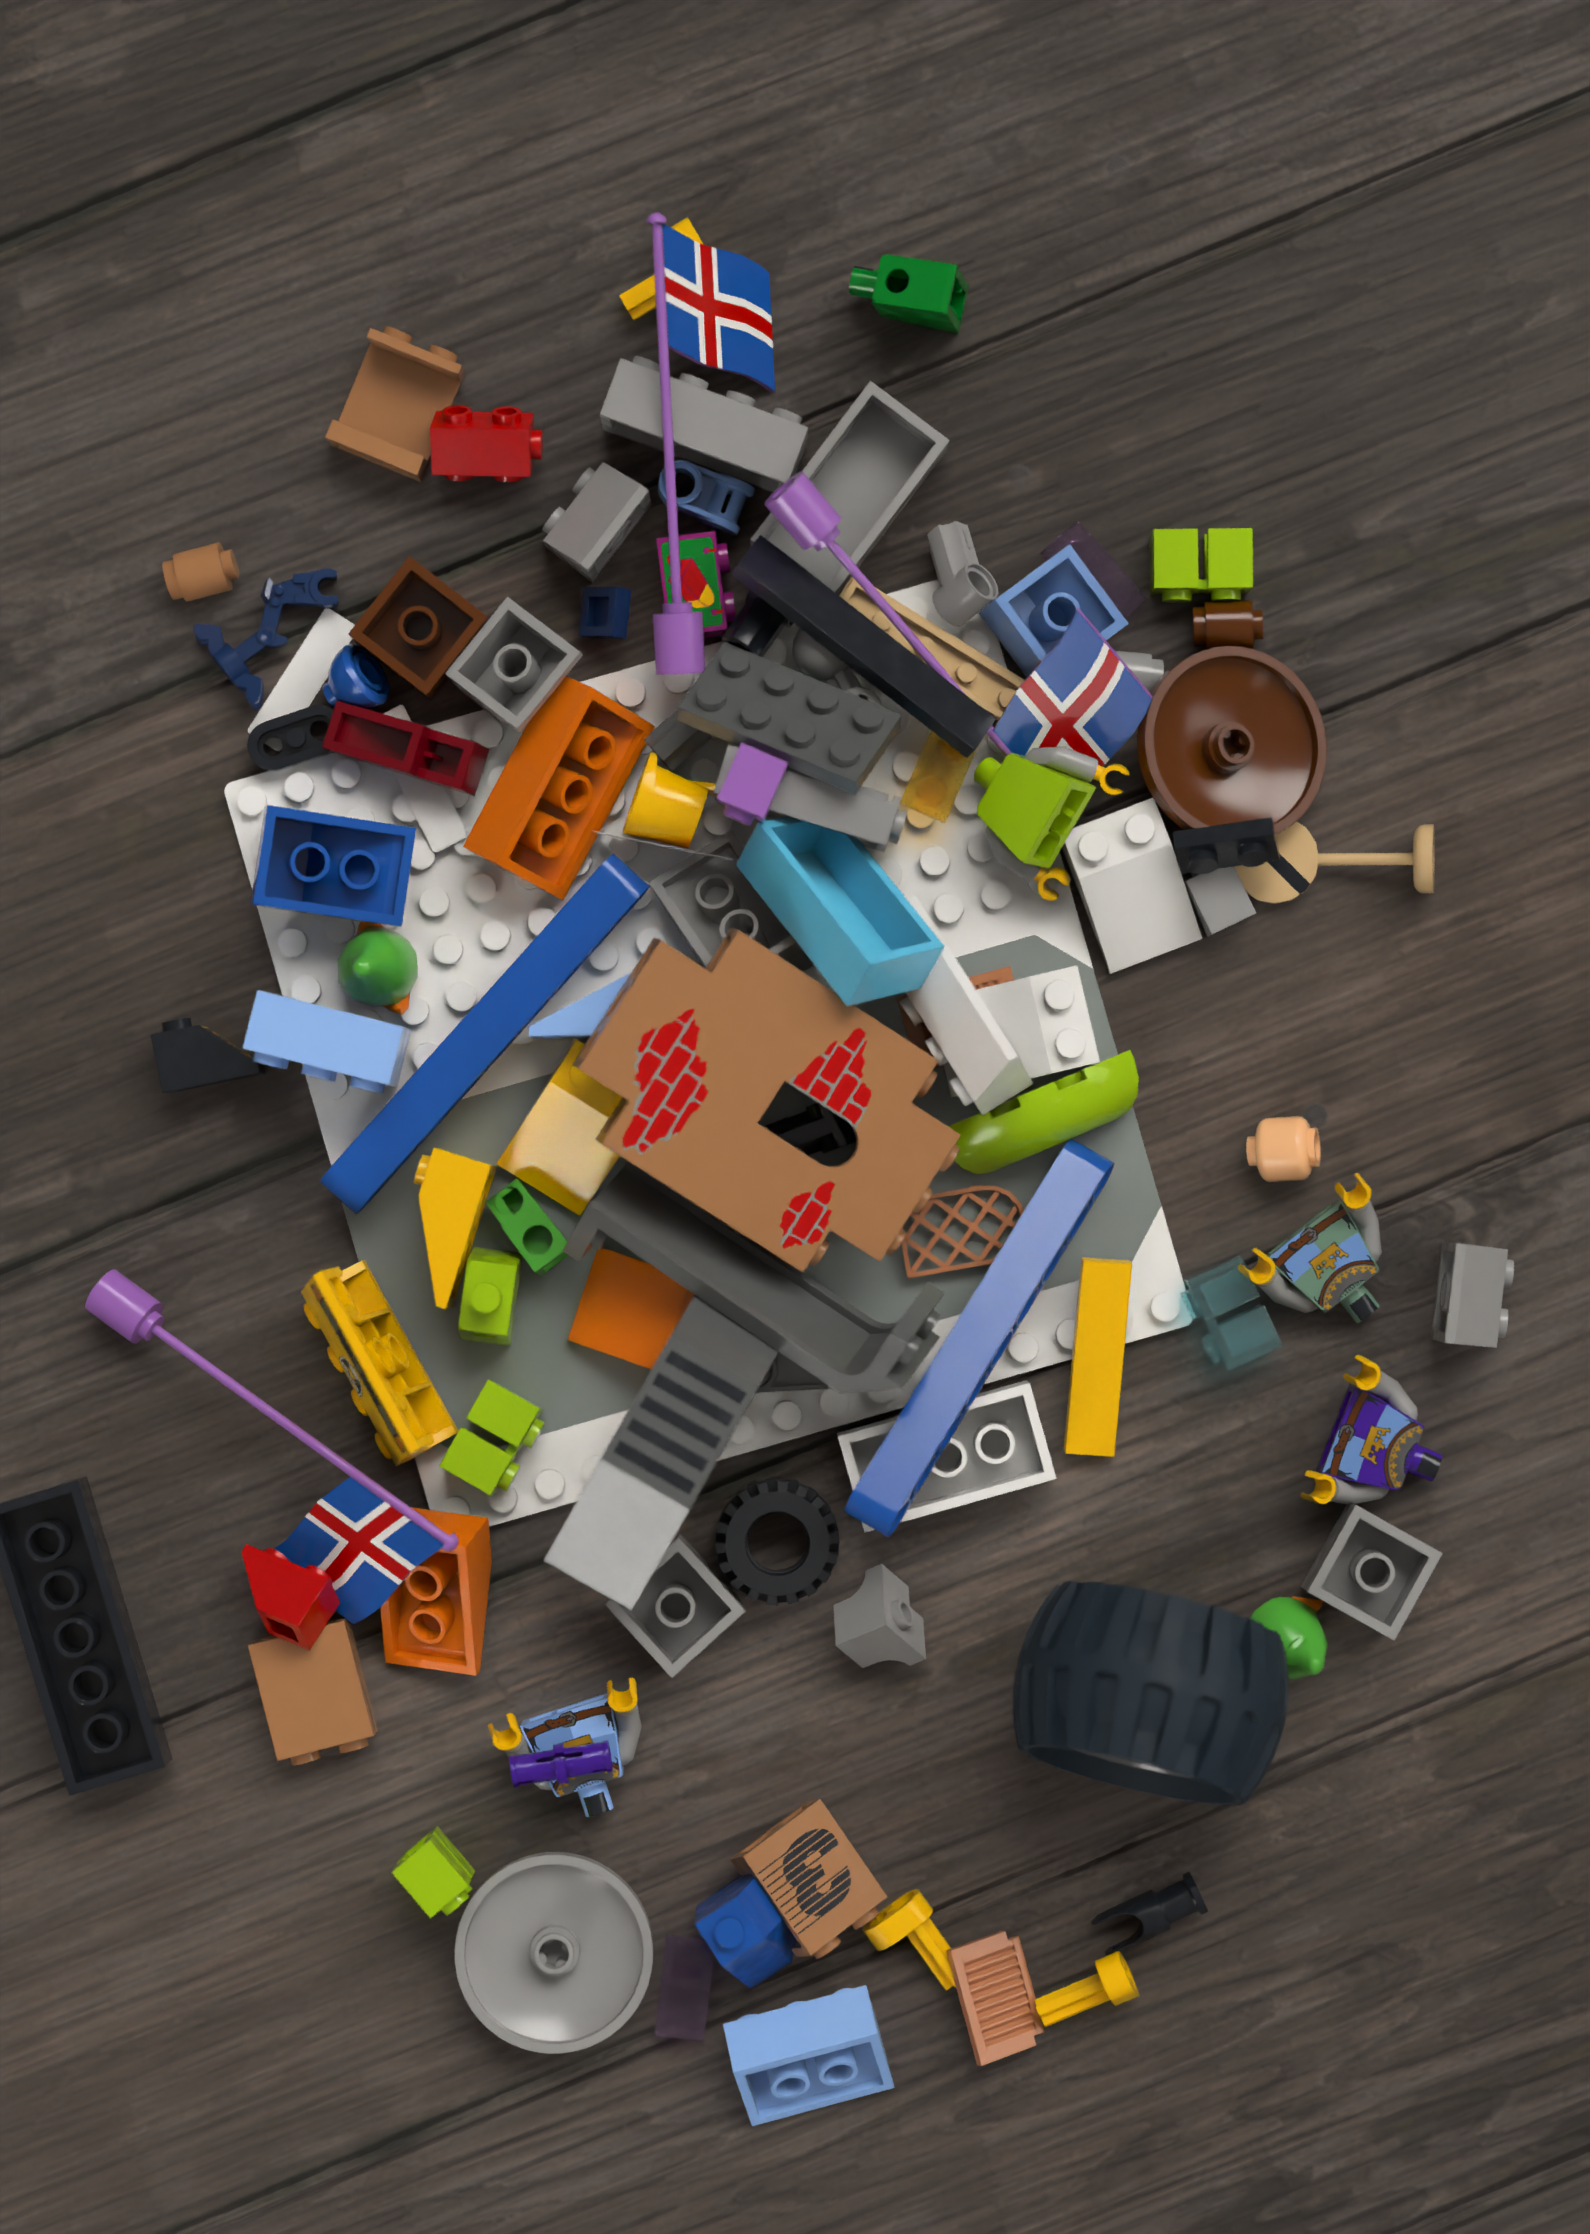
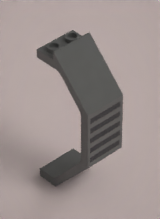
(661, 1454)

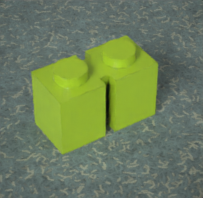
(1226, 564)
(480, 1460)
(435, 1874)

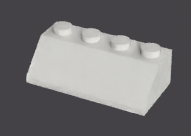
(964, 1032)

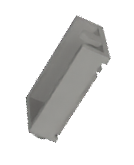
(816, 802)

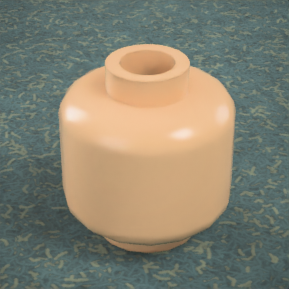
(1284, 1149)

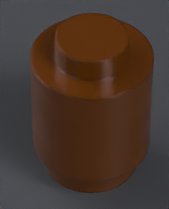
(1227, 624)

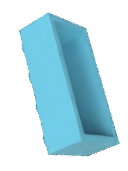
(840, 909)

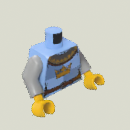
(593, 1720)

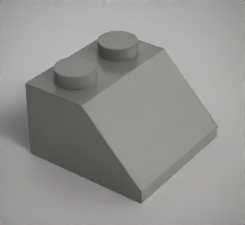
(596, 520)
(513, 665)
(1471, 1295)

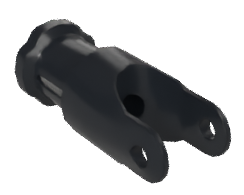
(1156, 1911)

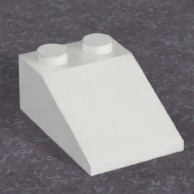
(1131, 885)
(1042, 1021)

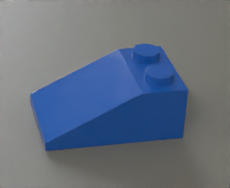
(333, 866)

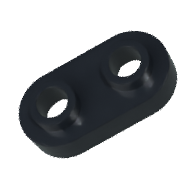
(296, 736)

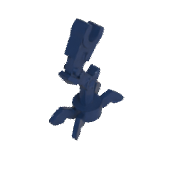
(298, 591)

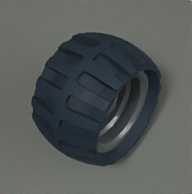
(1150, 1692)

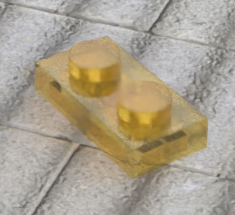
(936, 779)

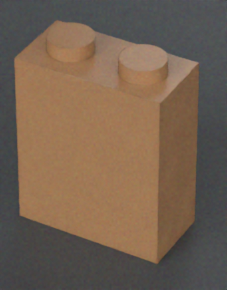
(314, 1695)

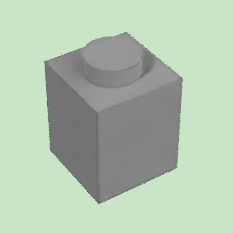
(1219, 899)

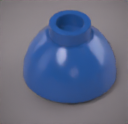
(356, 679)

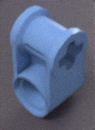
(709, 496)

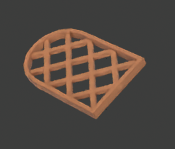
(987, 1207)

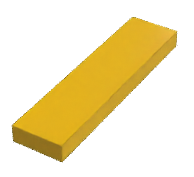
(1097, 1356)

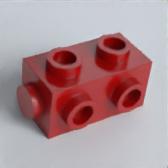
(484, 443)

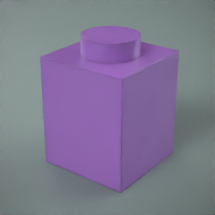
(751, 785)

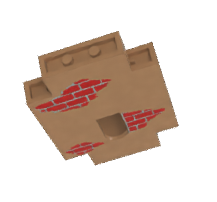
(705, 1058)

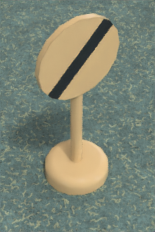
(1299, 860)

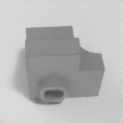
(879, 1622)

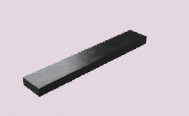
(863, 646)

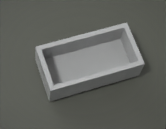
(707, 427)
(868, 476)

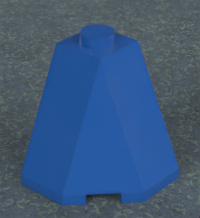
(745, 1931)

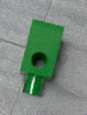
(932, 297)

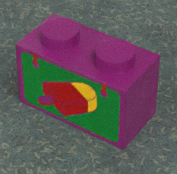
(701, 582)

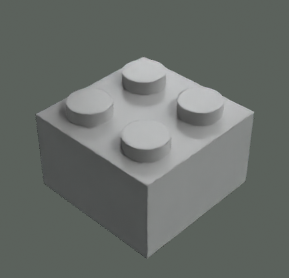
(1371, 1570)
(680, 1608)

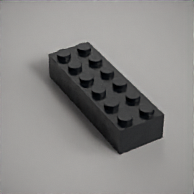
(79, 1637)

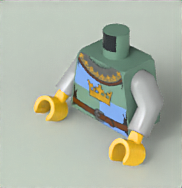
(1326, 1258)

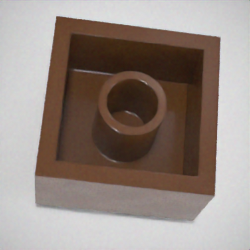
(418, 627)

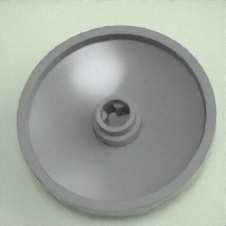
(554, 1952)

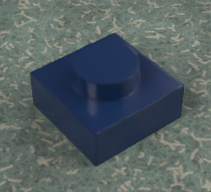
(604, 612)

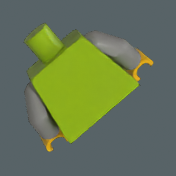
(1035, 805)

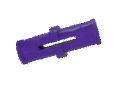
(560, 1763)

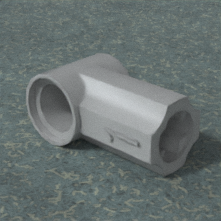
(963, 582)

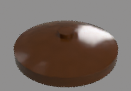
(1232, 740)

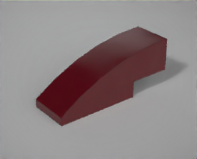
(406, 748)

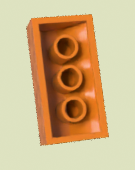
(559, 787)

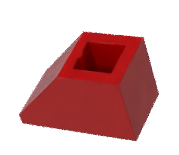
(288, 1597)

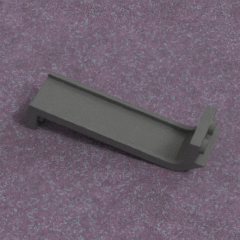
(757, 1286)

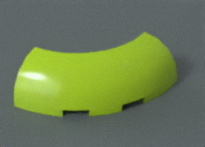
(1048, 1115)

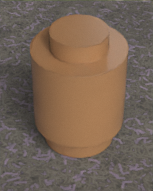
(200, 572)

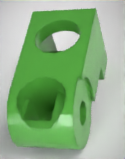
(529, 1227)

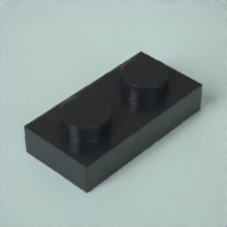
(1226, 845)

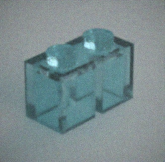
(1237, 1337)

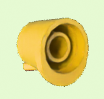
(666, 805)

